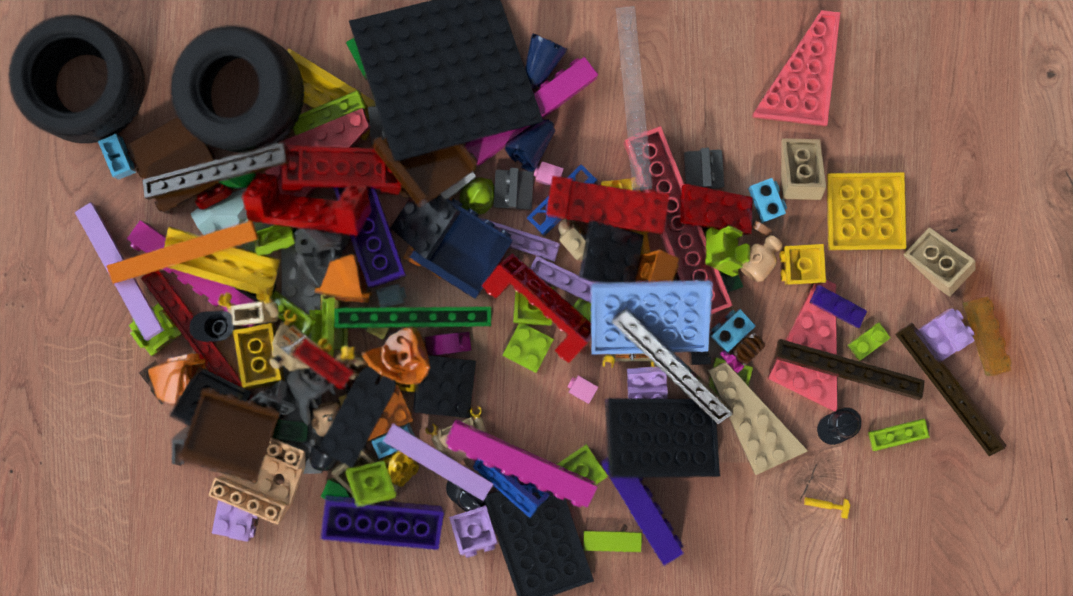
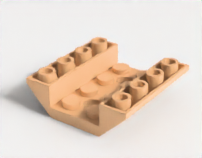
(266, 497)

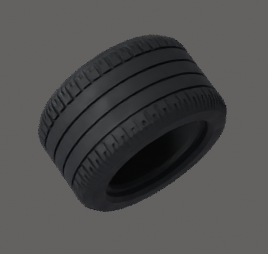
(38, 64)
(278, 98)

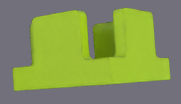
(724, 252)
(162, 339)

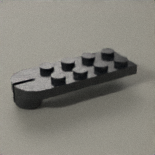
(358, 417)

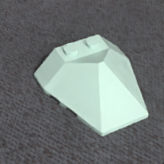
(224, 215)

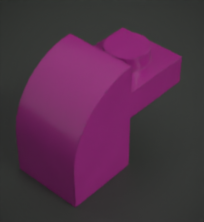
(448, 343)

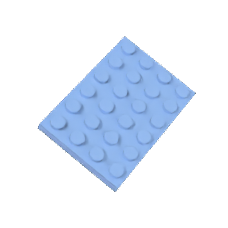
(671, 310)

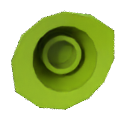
(478, 195)

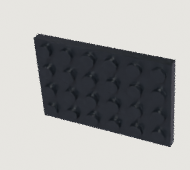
(660, 439)
(539, 550)

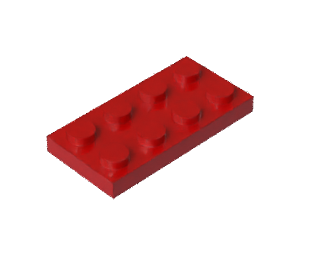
(715, 209)

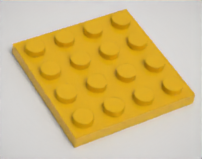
(866, 211)

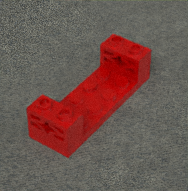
(337, 168)
(266, 205)
(607, 205)
(540, 294)

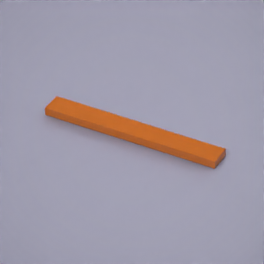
(182, 252)

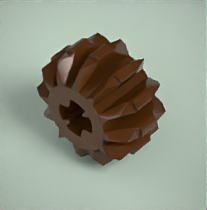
(749, 348)

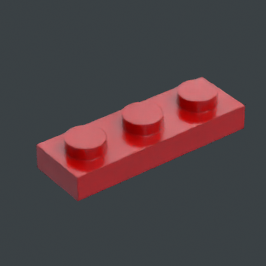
(323, 363)

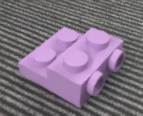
(947, 333)
(646, 383)
(234, 522)
(474, 531)

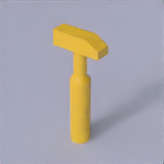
(829, 505)

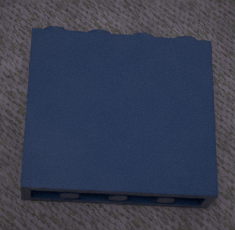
(467, 252)

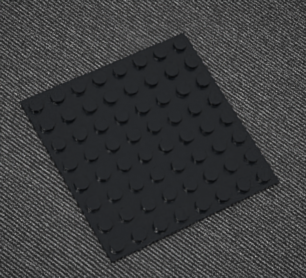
(444, 74)

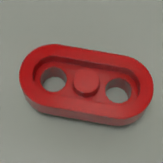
(214, 196)

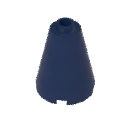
(542, 59)
(531, 144)

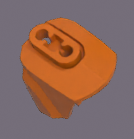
(345, 281)
(401, 357)
(174, 375)

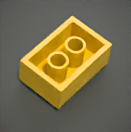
(254, 355)

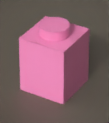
(545, 171)
(582, 389)

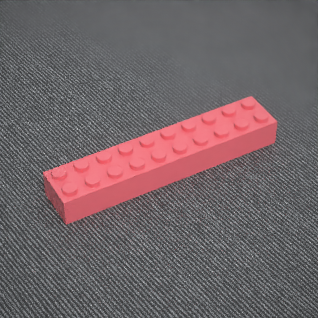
(681, 239)

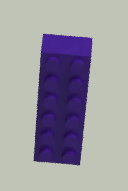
(376, 245)
(648, 517)
(382, 523)

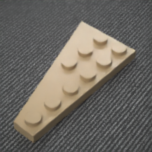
(757, 428)

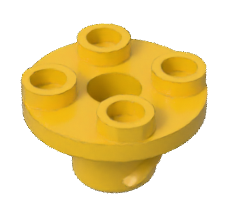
(400, 468)

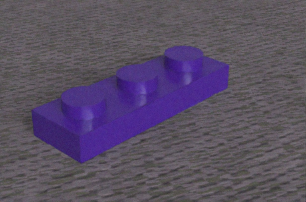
(838, 306)

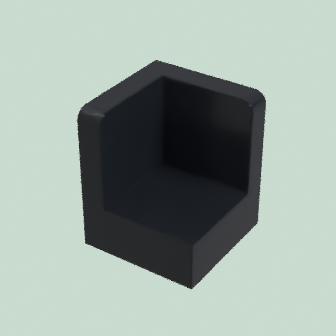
(699, 358)

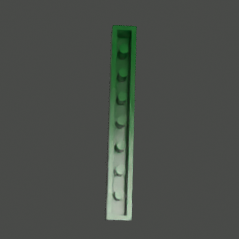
(412, 317)

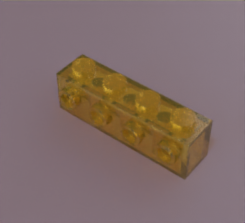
(987, 336)

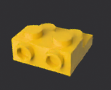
(803, 264)

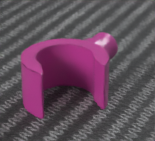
(732, 362)

